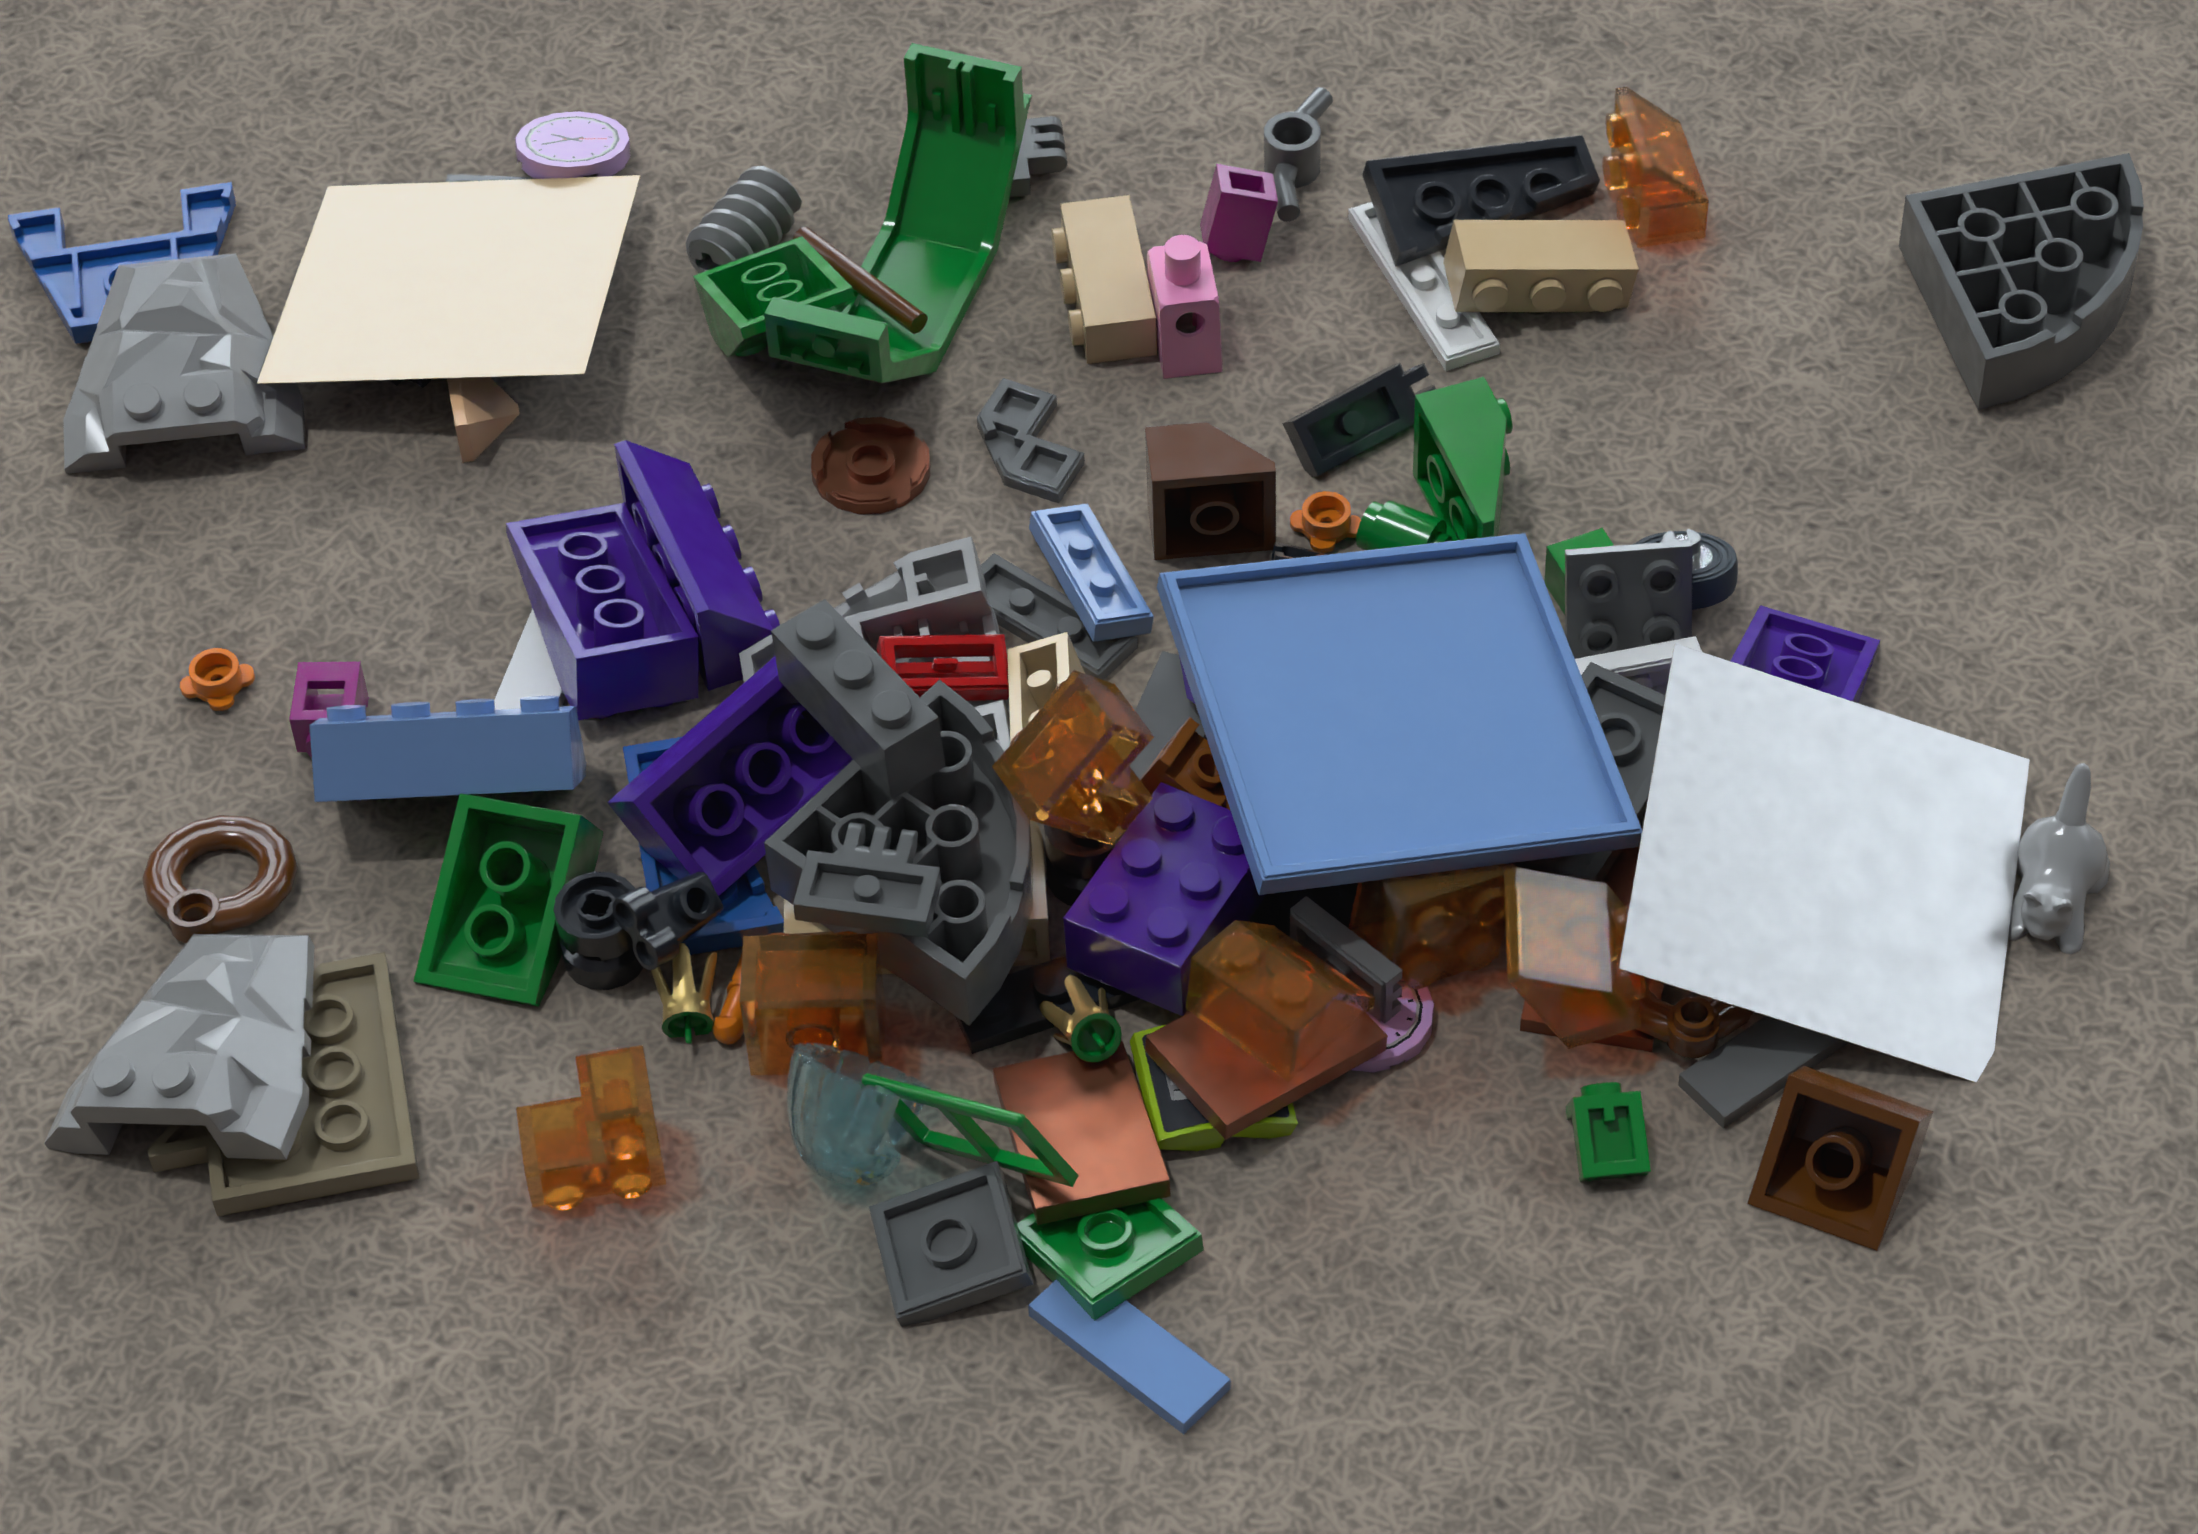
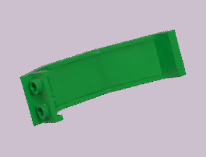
(937, 227)

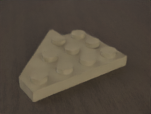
(357, 1111)

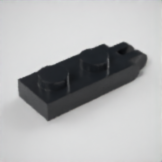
(1356, 418)

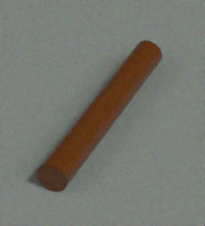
(867, 284)

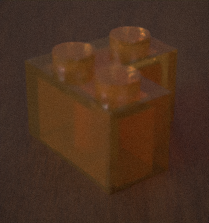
(1076, 761)
(596, 1140)

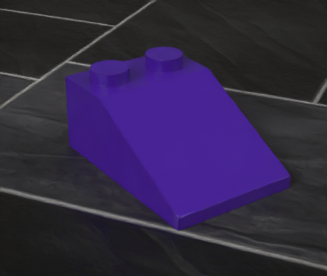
(1807, 653)

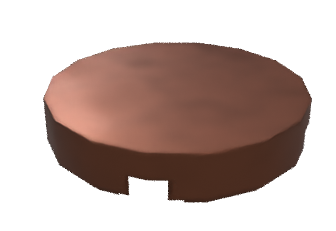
(871, 481)

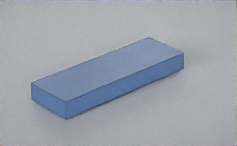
(1091, 572)
(1135, 1356)

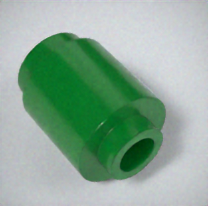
(1398, 526)

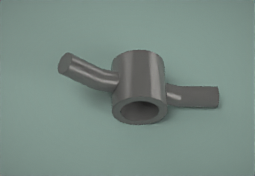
(1294, 150)

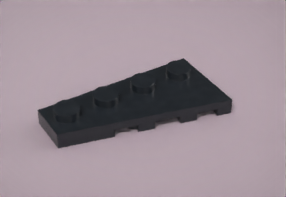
(1515, 181)

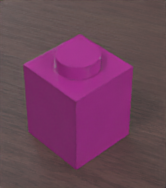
(1238, 213)

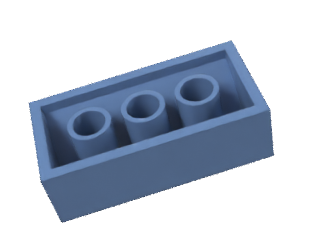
(446, 751)

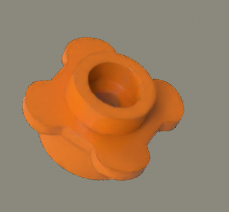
(1321, 508)
(209, 666)

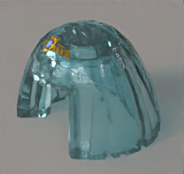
(837, 1122)

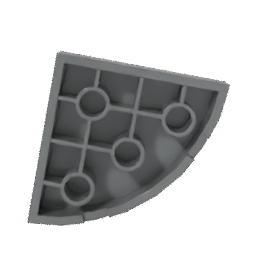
(2026, 270)
(964, 827)

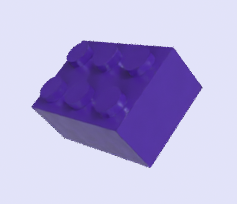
(1161, 899)

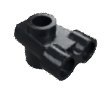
(666, 916)

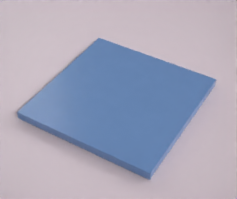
(1395, 713)

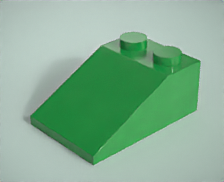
(741, 290)
(1462, 456)
(496, 898)

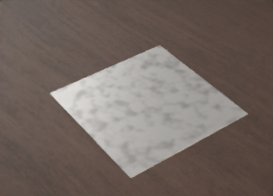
(1827, 865)

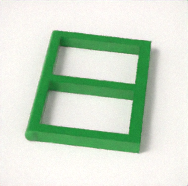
(978, 1143)

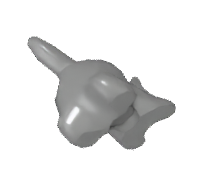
(2059, 865)

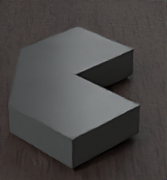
(1010, 433)

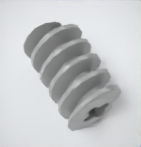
(745, 220)

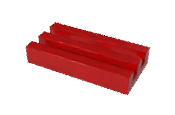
(969, 679)

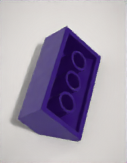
(696, 558)
(730, 782)

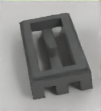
(1349, 955)

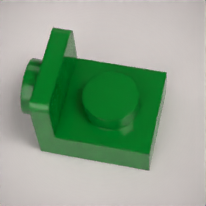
(1609, 1132)

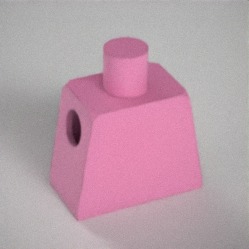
(1183, 283)

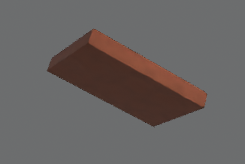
(1234, 1086)
(1097, 1126)

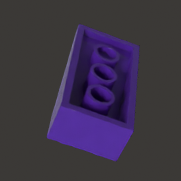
(605, 611)

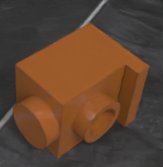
(1188, 766)

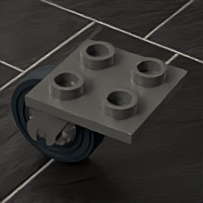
(1643, 590)

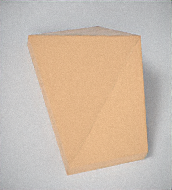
(479, 413)

